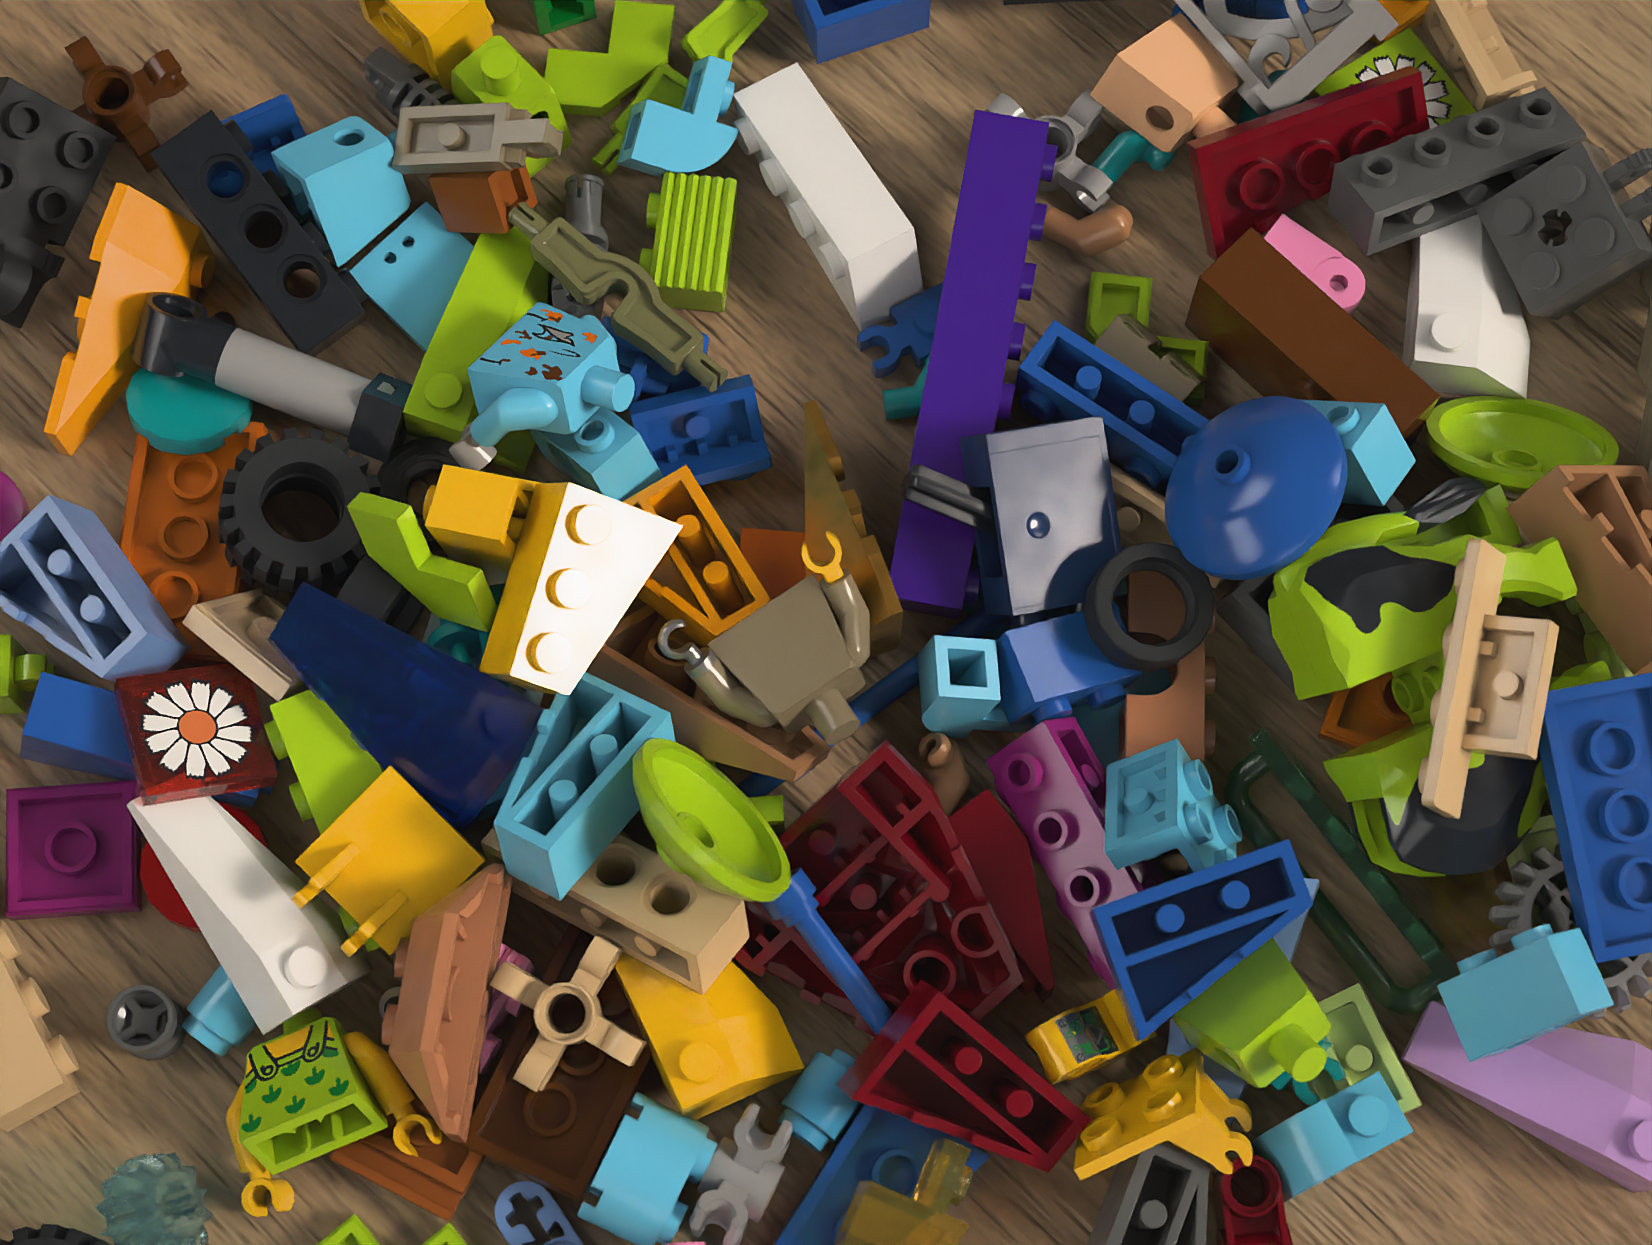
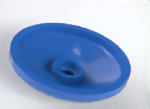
(1256, 488)

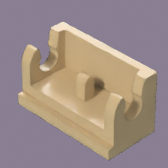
(1475, 52)

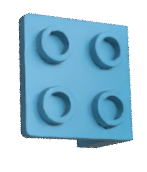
(1163, 804)

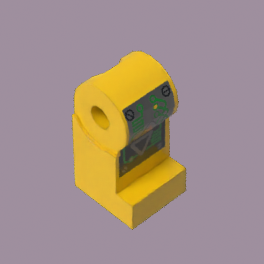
(1084, 1039)

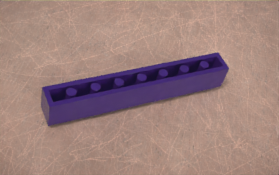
(971, 347)

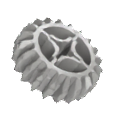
(1535, 886)

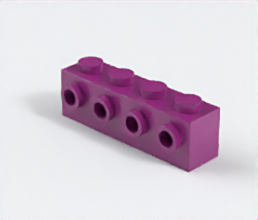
(1061, 805)

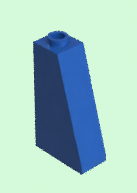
(83, 731)

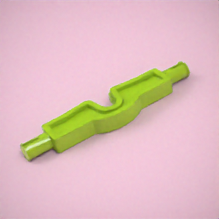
(715, 35)

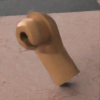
(1091, 234)

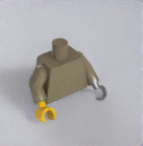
(790, 657)

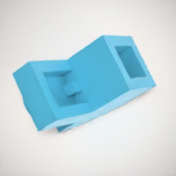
(683, 139)
(962, 687)
(1333, 1135)

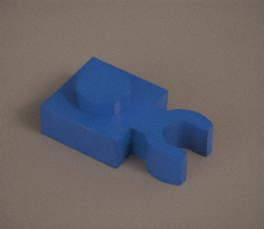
(910, 334)

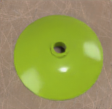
(1514, 440)
(707, 824)

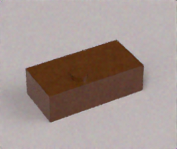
(1297, 339)

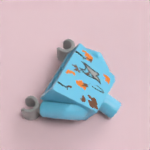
(542, 377)

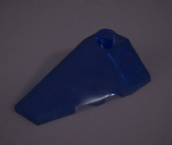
(407, 702)

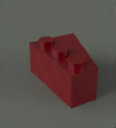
(962, 1081)

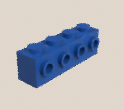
(1142, 423)

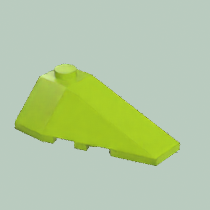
(490, 297)

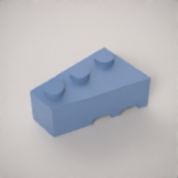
(84, 594)

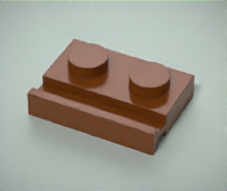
(430, 1181)

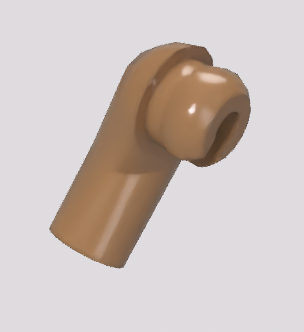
(944, 769)

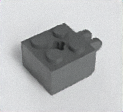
(1602, 243)

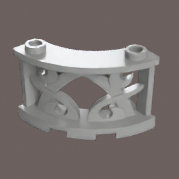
(1355, 25)

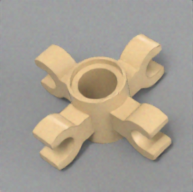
(551, 1043)

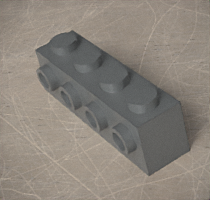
(1447, 170)

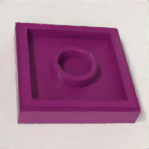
(72, 851)

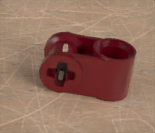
(1251, 1225)

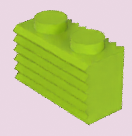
(692, 240)

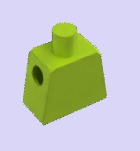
(502, 75)
(1258, 1020)

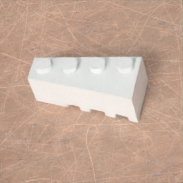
(830, 194)

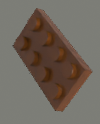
(569, 1126)

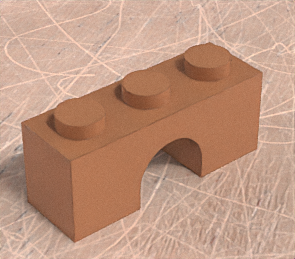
(1153, 615)

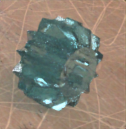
(154, 1203)

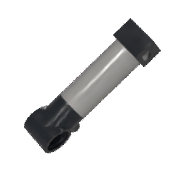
(182, 340)

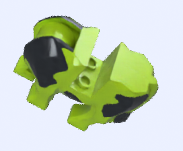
(1379, 602)

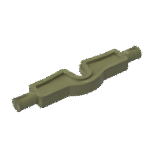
(641, 315)

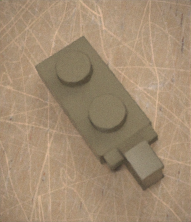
(471, 138)

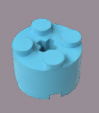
(647, 1172)

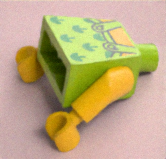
(310, 1097)

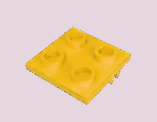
(387, 861)
(1164, 1103)

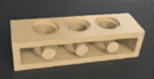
(633, 915)

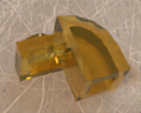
(890, 1218)

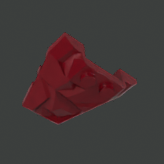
(890, 893)

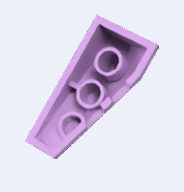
(1565, 1088)

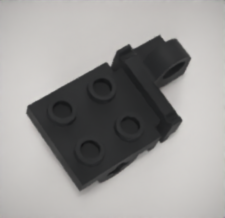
(44, 181)

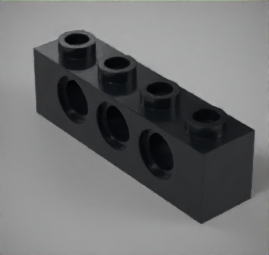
(189, 166)

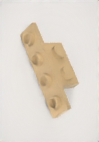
(1490, 684)

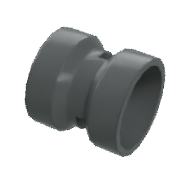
(137, 1013)

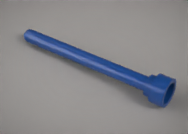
(797, 908)

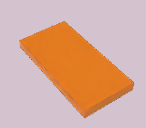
(173, 530)

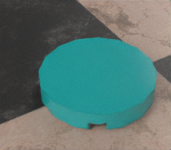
(184, 412)

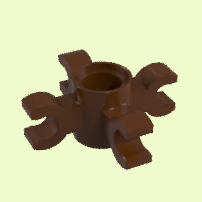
(104, 84)

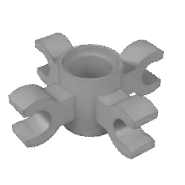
(1081, 180)
(741, 1178)

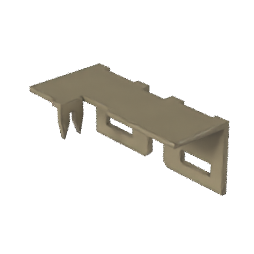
(1132, 351)

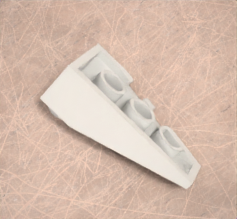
(1464, 315)
(243, 905)

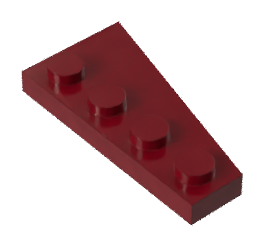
(1285, 157)

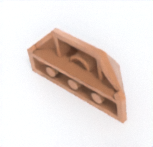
(447, 996)

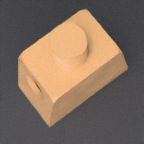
(1168, 86)

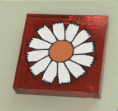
(194, 733)

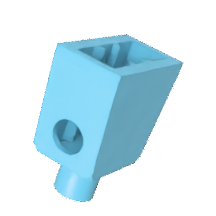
(344, 184)

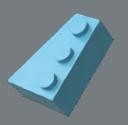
(576, 784)

